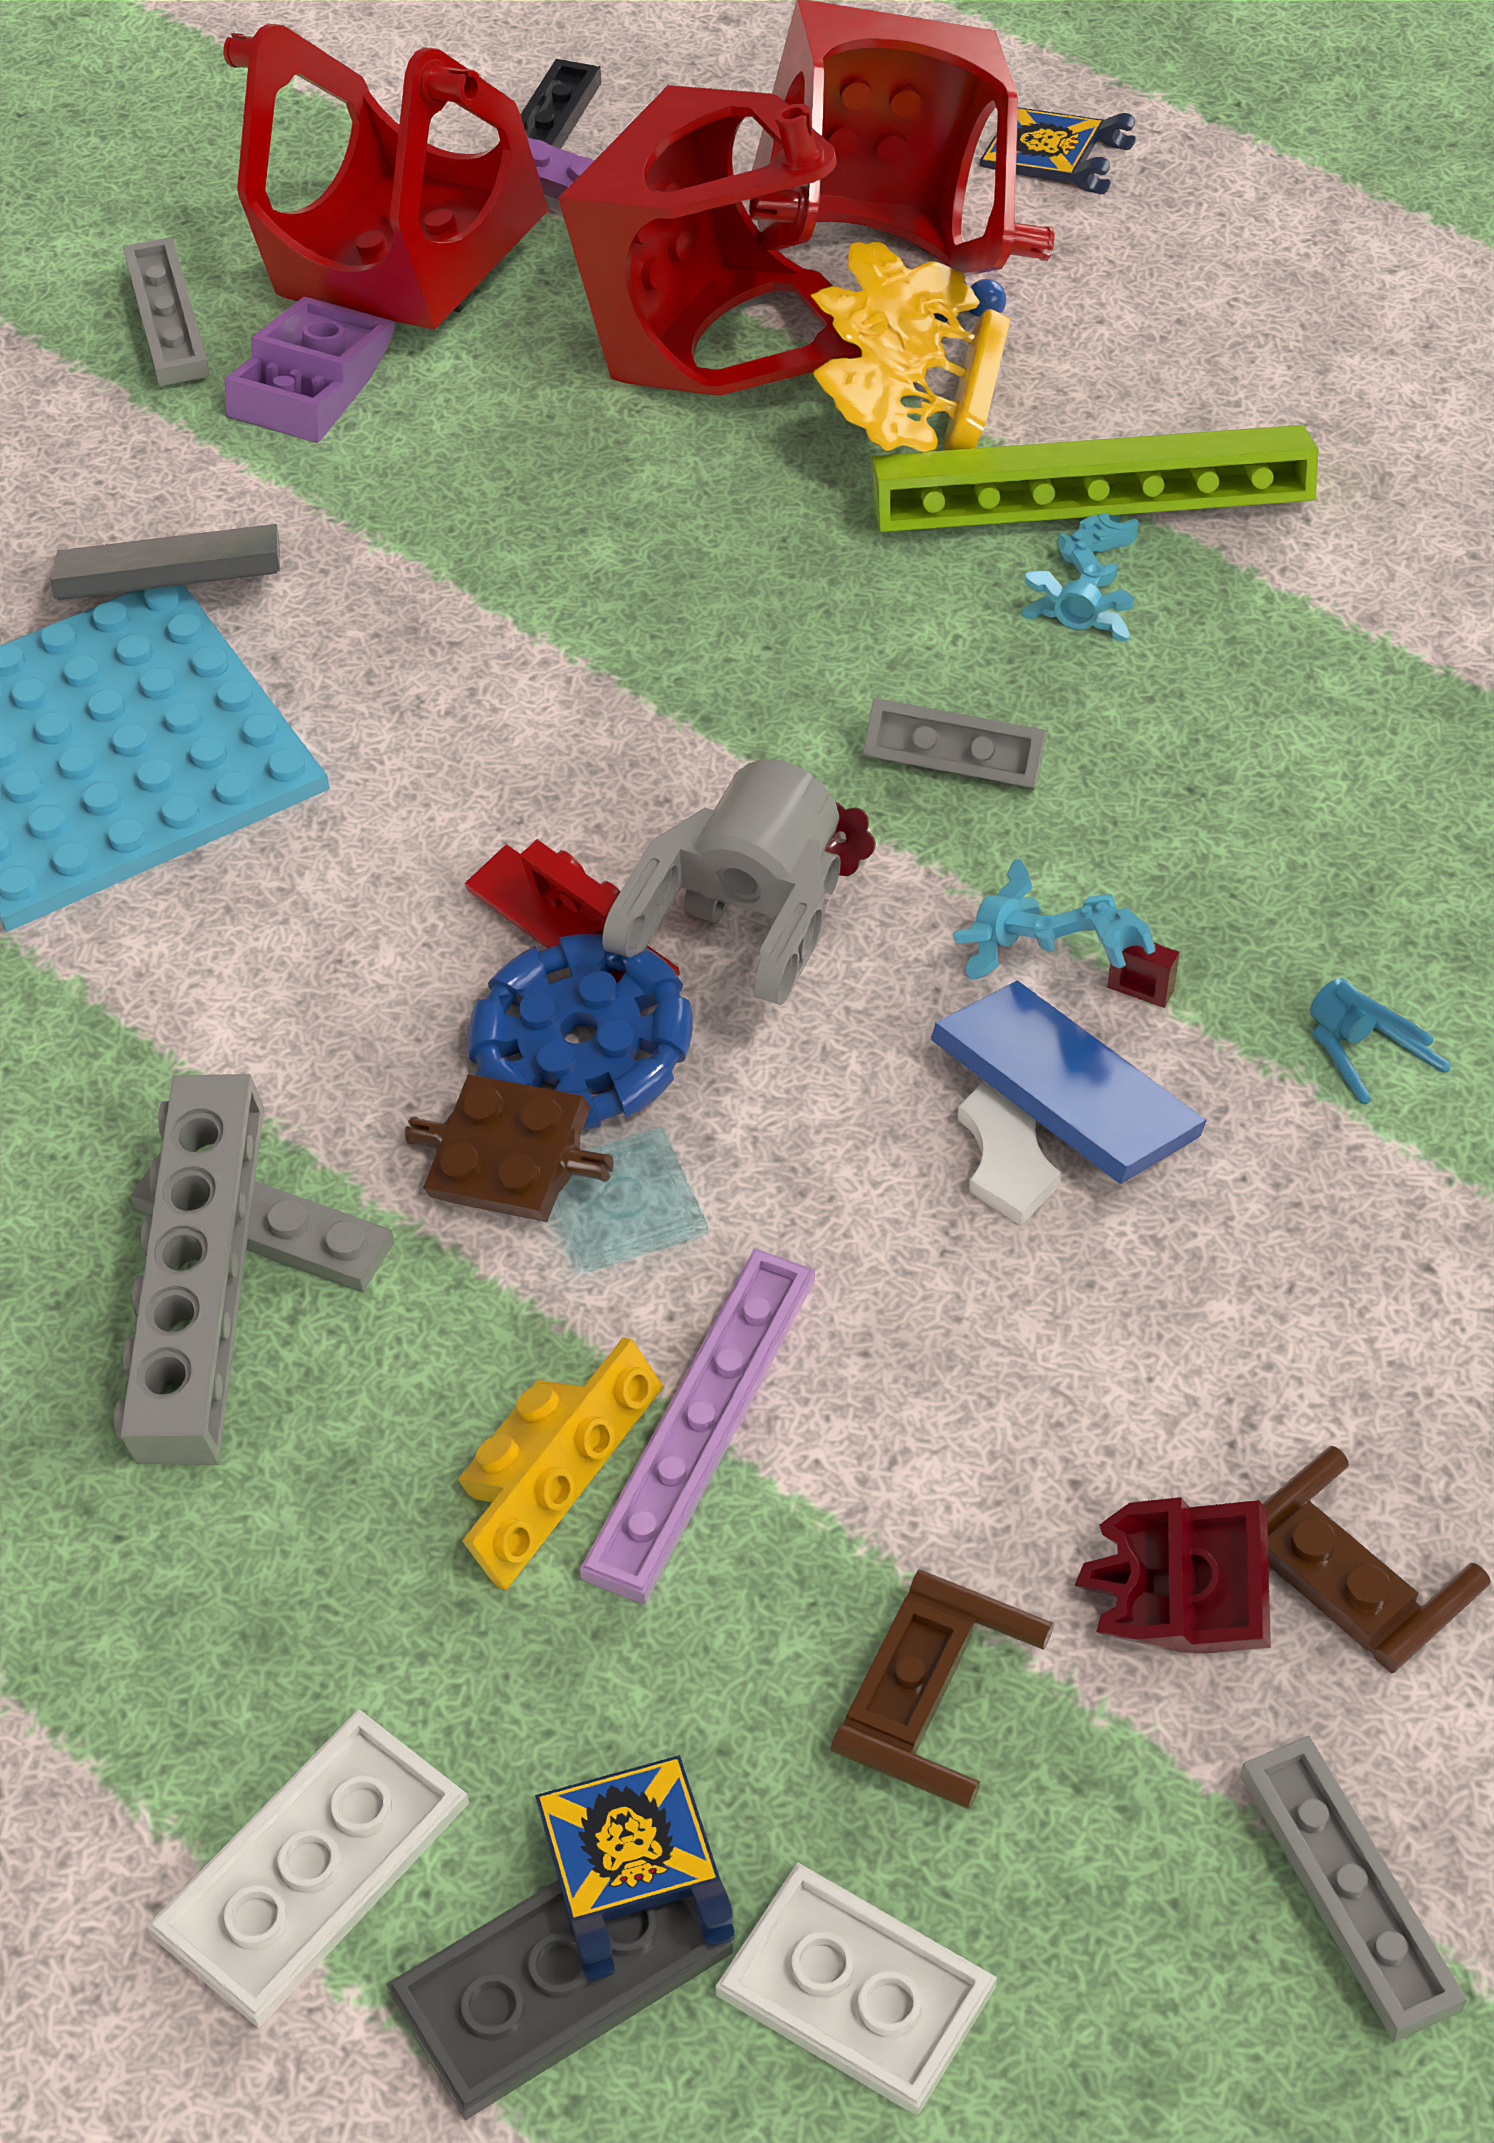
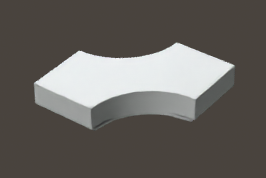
(1012, 1169)

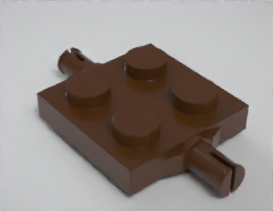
(508, 1148)

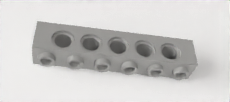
(190, 1421)

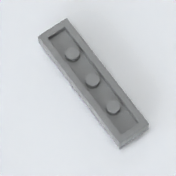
(166, 311)
(304, 1235)
(1353, 1889)

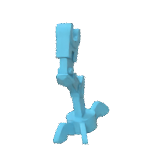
(1080, 601)
(1009, 915)

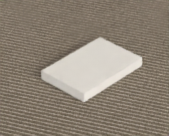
(857, 1988)

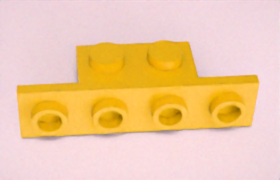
(549, 1456)

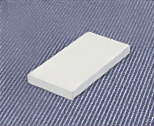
(307, 1867)

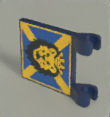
(1059, 143)
(629, 1848)

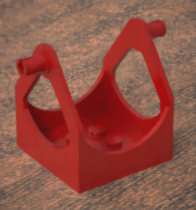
(904, 120)
(402, 220)
(674, 248)

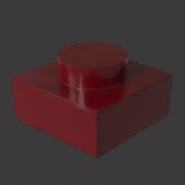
(1146, 975)

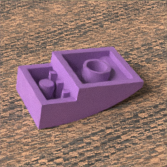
(307, 368)

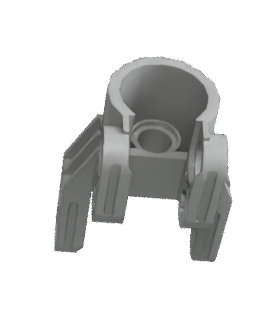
(751, 851)

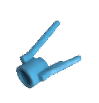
(1352, 1016)

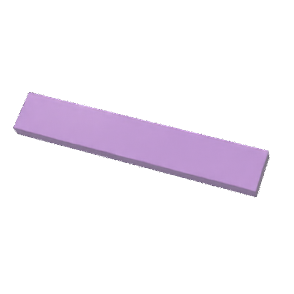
(697, 1427)

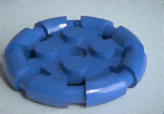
(584, 1000)

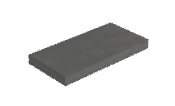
(166, 562)
(517, 1995)

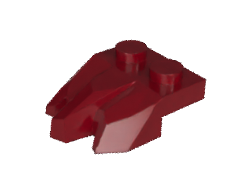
(1185, 1576)

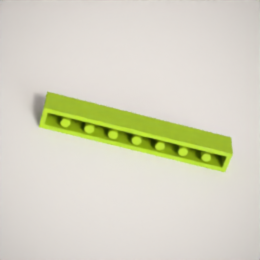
(1094, 478)

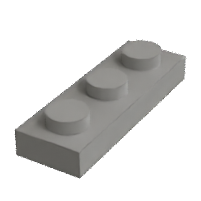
(955, 742)

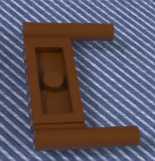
(1350, 1580)
(913, 1675)

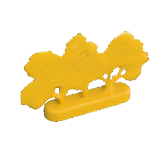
(900, 342)

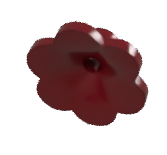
(858, 843)

